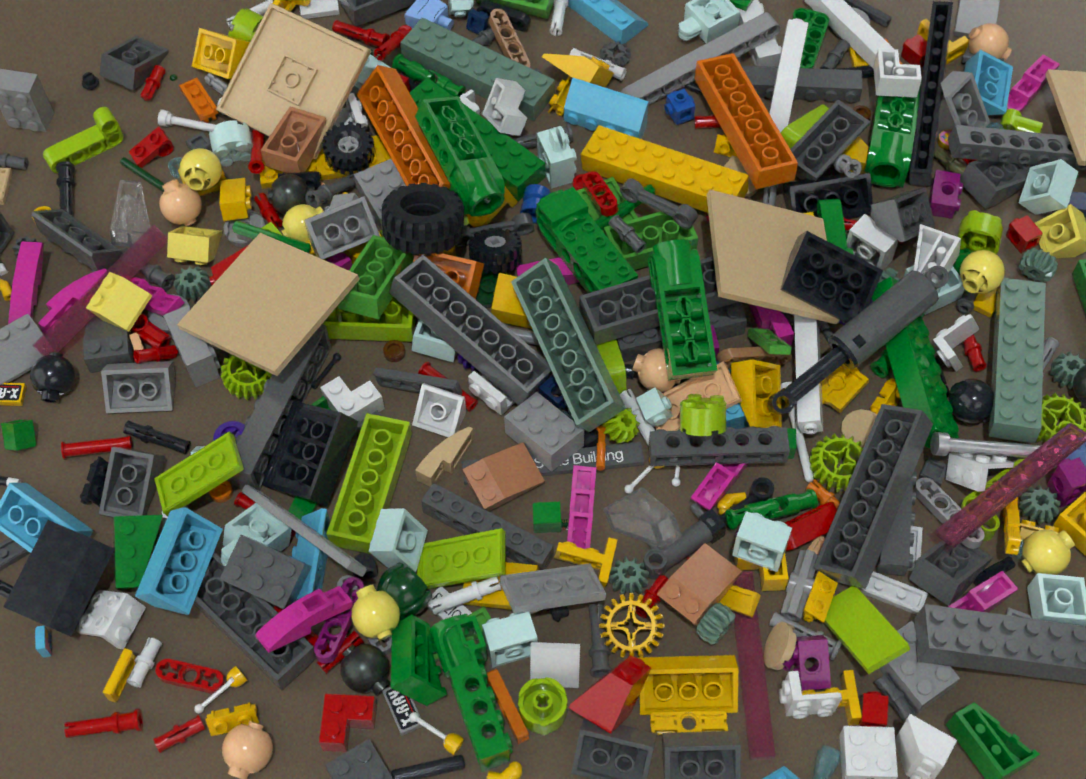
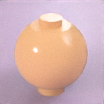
(990, 39)
(180, 203)
(653, 370)
(247, 749)

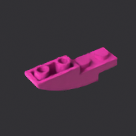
(67, 297)
(301, 615)

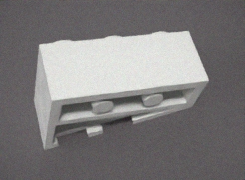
(935, 249)

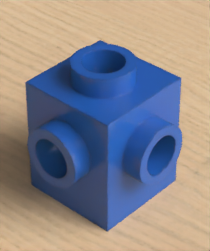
(680, 106)

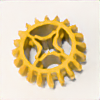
(631, 614)

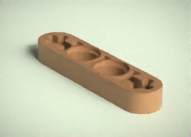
(512, 41)
(748, 353)

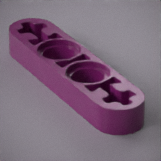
(342, 620)

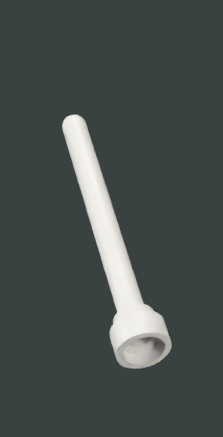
(165, 119)
(800, 442)

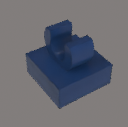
(477, 21)

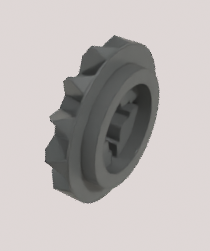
(622, 57)

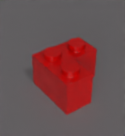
(340, 715)

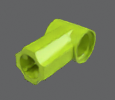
(1014, 121)

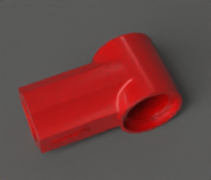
(150, 333)

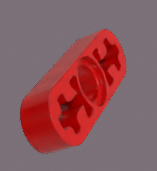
(600, 186)
(171, 678)

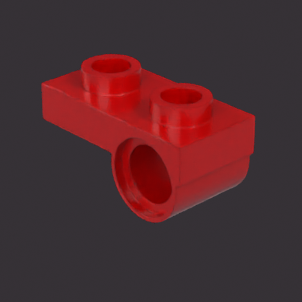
(152, 145)

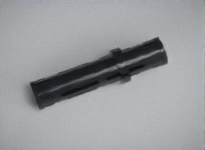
(134, 430)

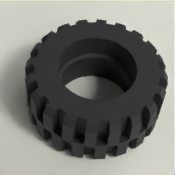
(422, 219)

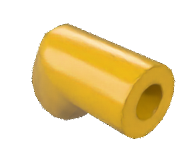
(5, 289)
(729, 500)
(513, 771)

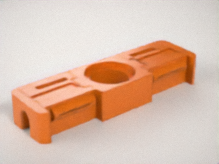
(507, 706)

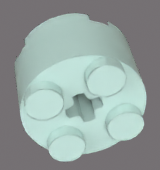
(231, 142)

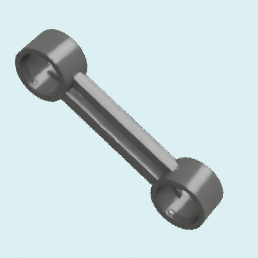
(682, 215)
(520, 223)

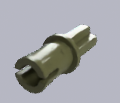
(951, 163)

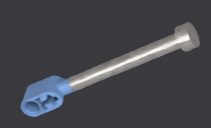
(942, 444)

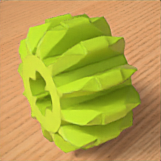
(622, 426)

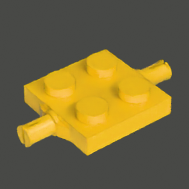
(842, 387)

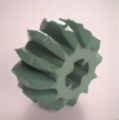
(1038, 265)
(192, 283)
(1065, 368)
(1031, 503)
(622, 570)
(715, 623)

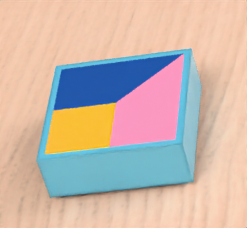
(43, 641)

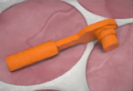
(601, 448)

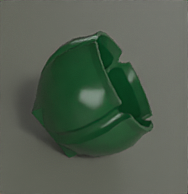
(405, 589)

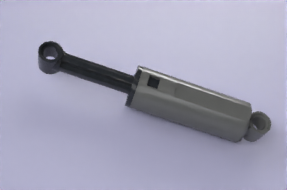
(868, 332)

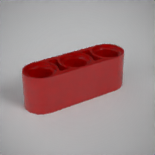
(810, 524)

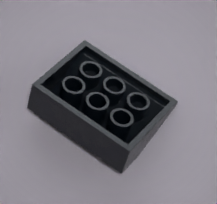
(829, 277)
(310, 452)
(59, 578)

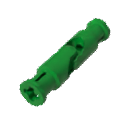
(418, 73)
(790, 504)

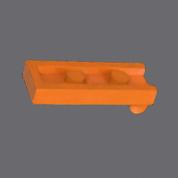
(199, 100)

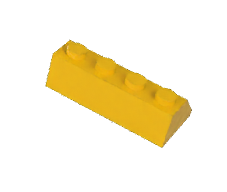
(690, 684)

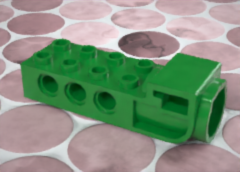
(892, 139)
(462, 154)
(581, 242)
(682, 310)
(464, 666)

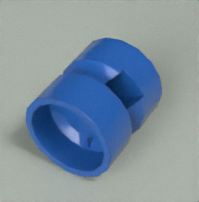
(531, 197)

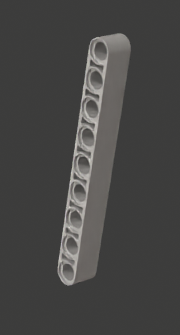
(683, 69)

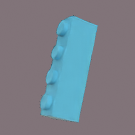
(610, 18)
(596, 105)
(26, 513)
(310, 554)
(179, 561)

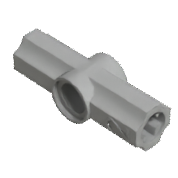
(799, 585)

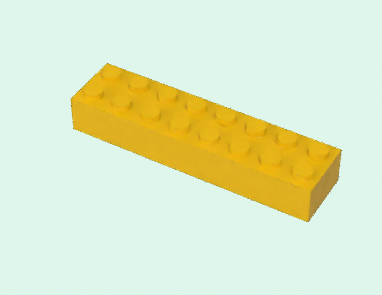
(668, 171)

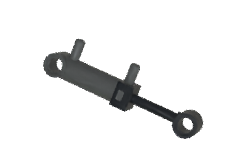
(708, 529)

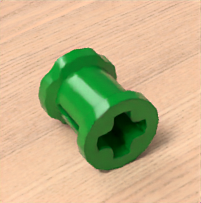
(882, 365)

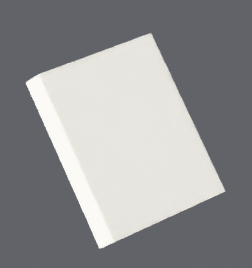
(439, 410)

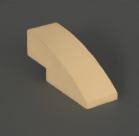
(444, 456)

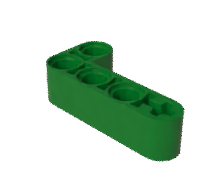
(815, 35)
(831, 213)

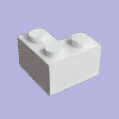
(895, 78)
(503, 106)
(352, 403)

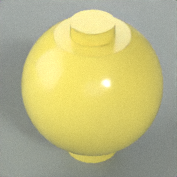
(200, 169)
(294, 221)
(982, 272)
(1047, 552)
(375, 613)

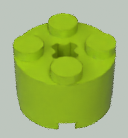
(245, 24)
(980, 232)
(703, 415)
(542, 692)

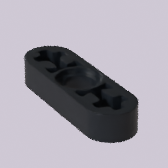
(518, 19)

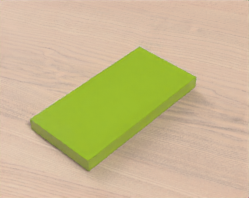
(199, 473)
(463, 559)
(864, 630)

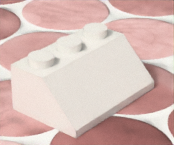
(922, 748)

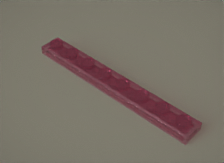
(78, 315)
(1011, 485)
(753, 680)

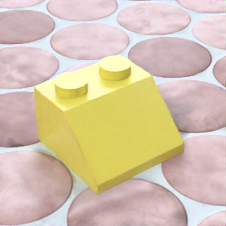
(1063, 233)
(193, 244)
(119, 301)

